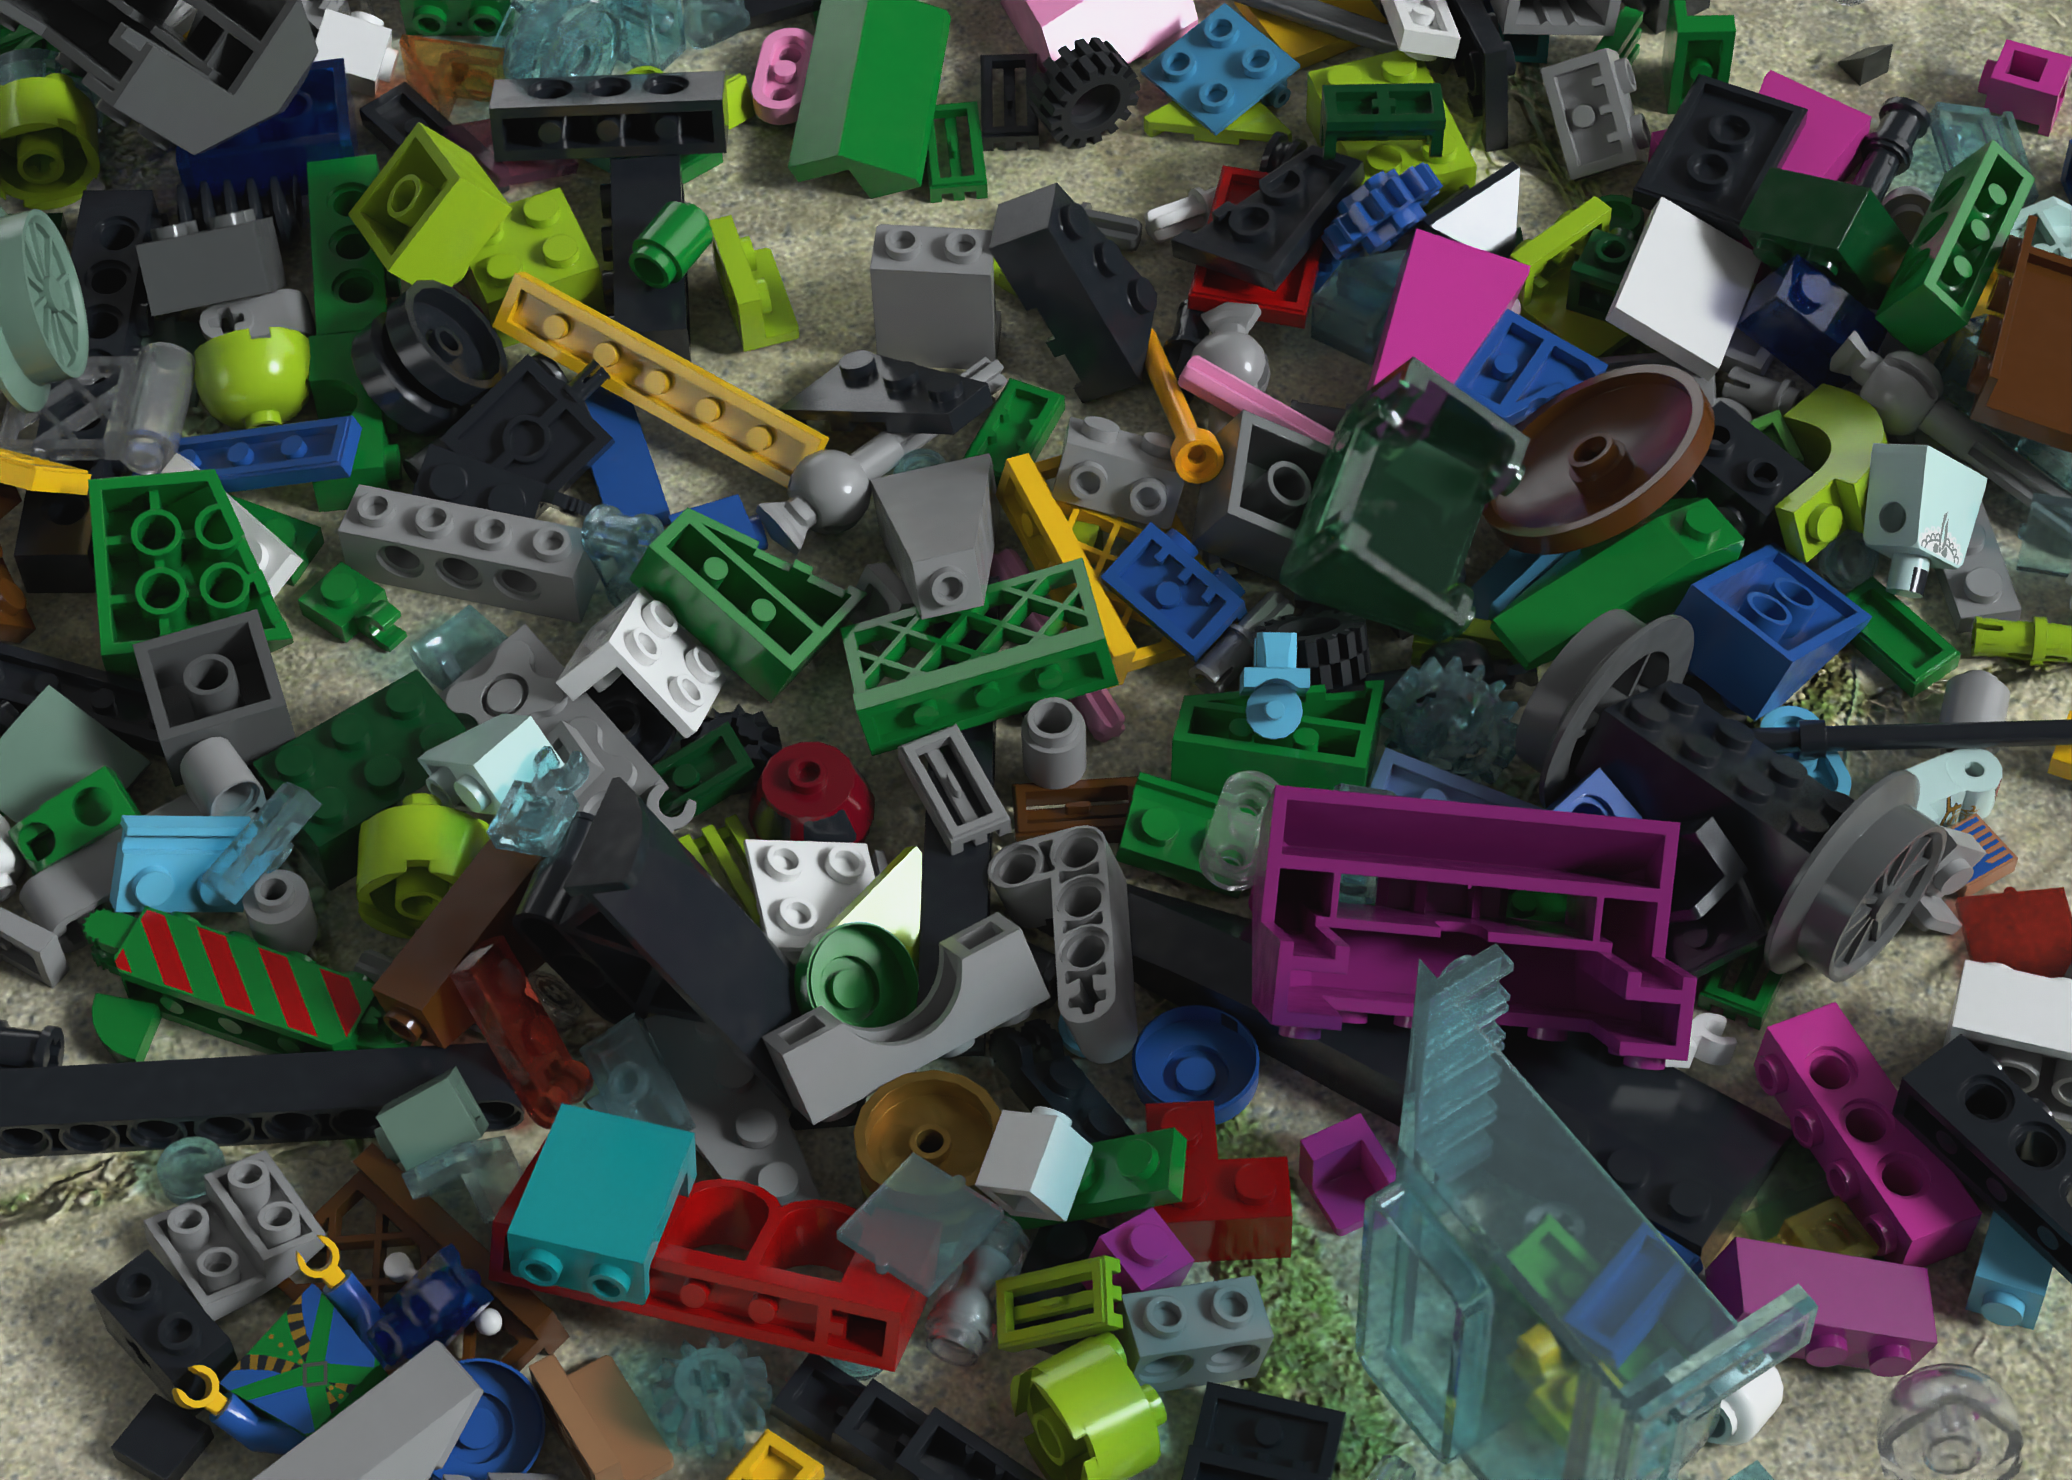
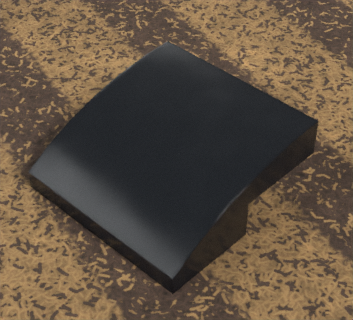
(1262, 1438)

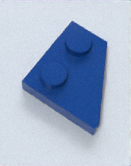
(1524, 368)

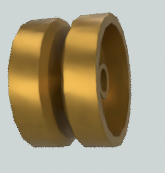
(928, 1114)

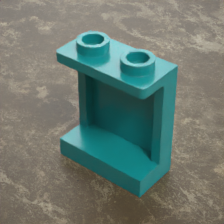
(600, 1203)

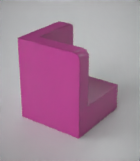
(1343, 1169)

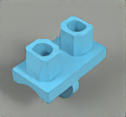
(1274, 685)

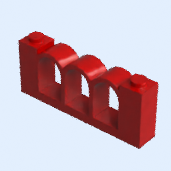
(853, 1320)

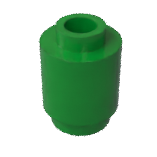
(670, 244)

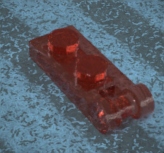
(520, 1031)

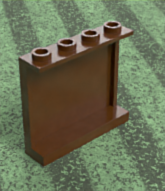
(2028, 346)

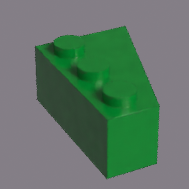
(743, 602)
(1327, 748)

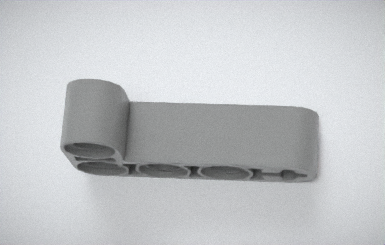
(69, 890)
(1084, 890)

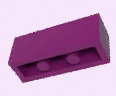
(1868, 1309)

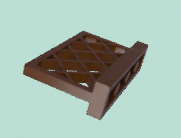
(429, 1228)

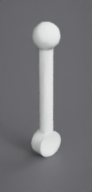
(401, 1269)

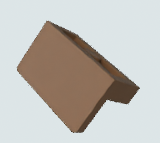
(600, 1420)

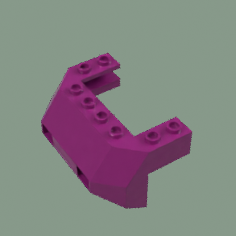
(1446, 896)

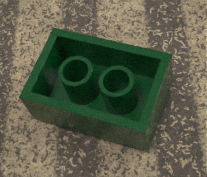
(359, 767)

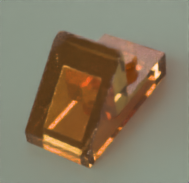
(450, 70)

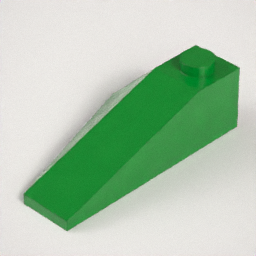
(1634, 571)

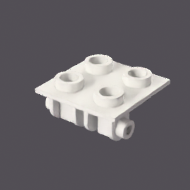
(804, 886)

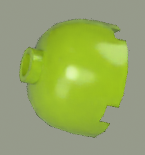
(254, 380)

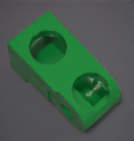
(73, 819)

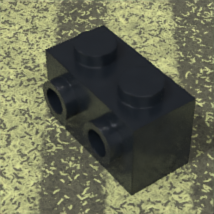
(1745, 476)

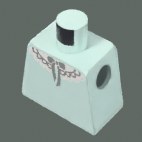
(1919, 512)

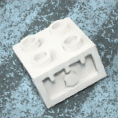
(654, 654)

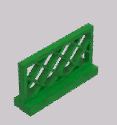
(984, 681)

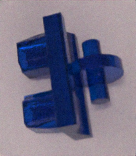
(429, 1308)

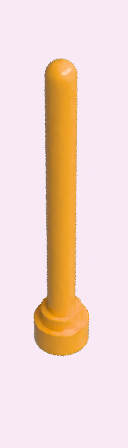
(1195, 449)

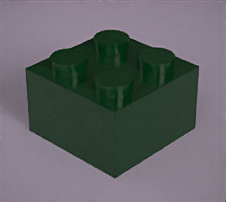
(1829, 225)

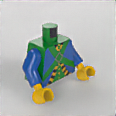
(301, 1368)

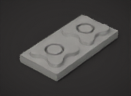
(522, 680)

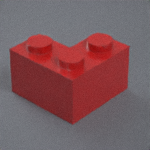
(1227, 1204)

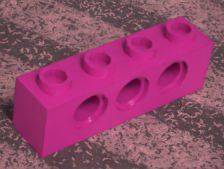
(1842, 1095)

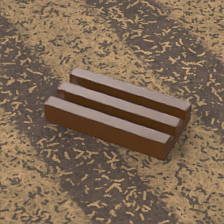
(1077, 807)

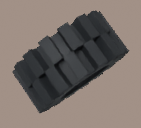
(1084, 92)
(1328, 644)

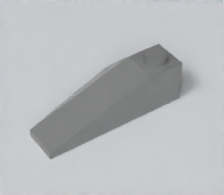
(393, 1430)

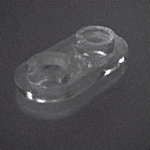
(1234, 832)

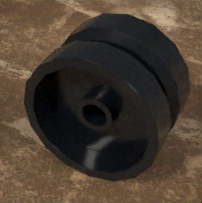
(428, 358)

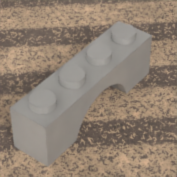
(980, 984)

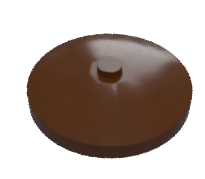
(1604, 458)

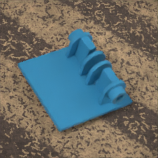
(1222, 70)

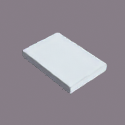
(1684, 289)

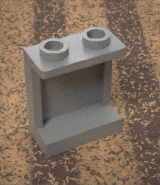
(934, 295)

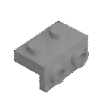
(1118, 472)

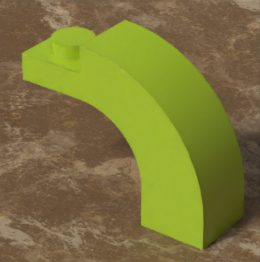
(1836, 440)

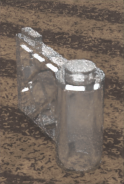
(144, 415)

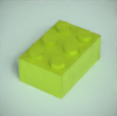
(1395, 67)

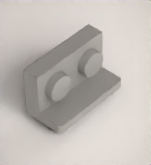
(1596, 113)

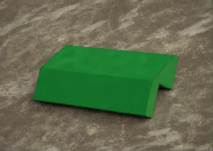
(871, 93)

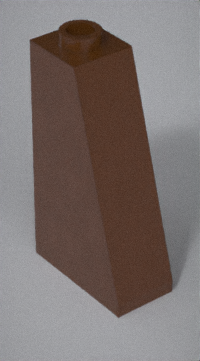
(479, 906)

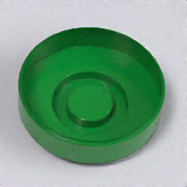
(837, 975)

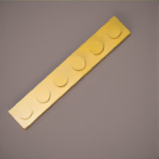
(657, 379)

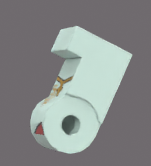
(1958, 785)

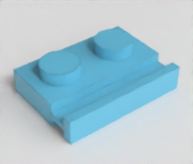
(165, 860)

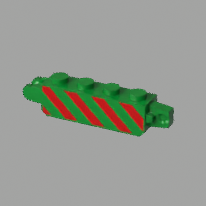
(237, 986)

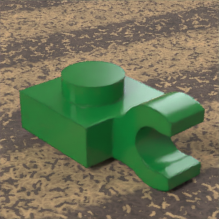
(350, 604)

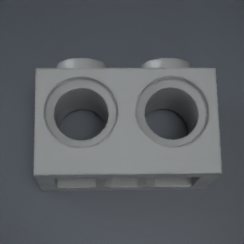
(1195, 1333)

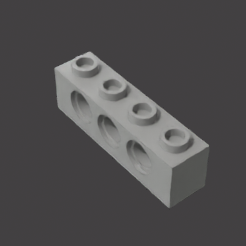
(468, 553)

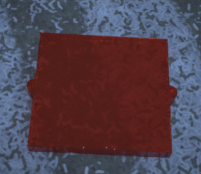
(2019, 929)

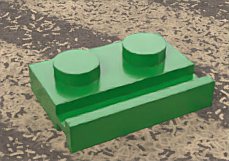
(1168, 829)

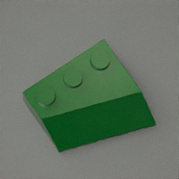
(170, 562)

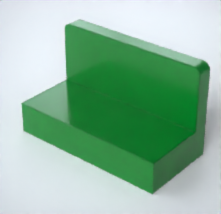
(1692, 48)

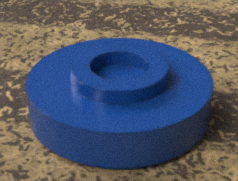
(1196, 1058)
(504, 1427)

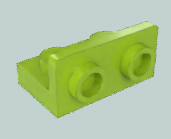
(751, 288)

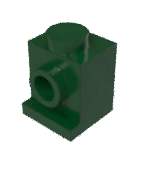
(1601, 265)

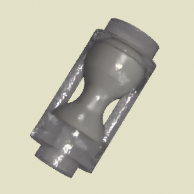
(964, 1317)

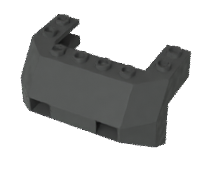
(183, 92)

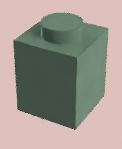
(429, 1120)

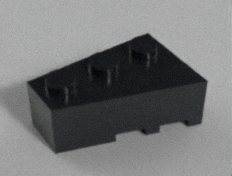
(1080, 287)

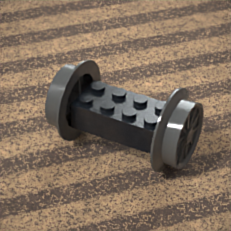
(1820, 862)

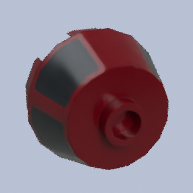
(811, 796)

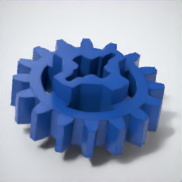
(1381, 211)

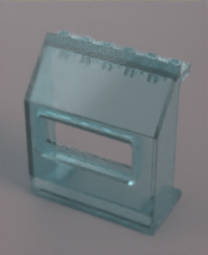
(1520, 1289)

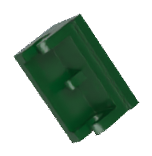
(1382, 114)

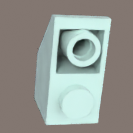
(482, 763)

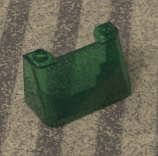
(1403, 504)

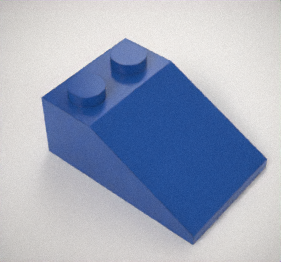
(1765, 628)

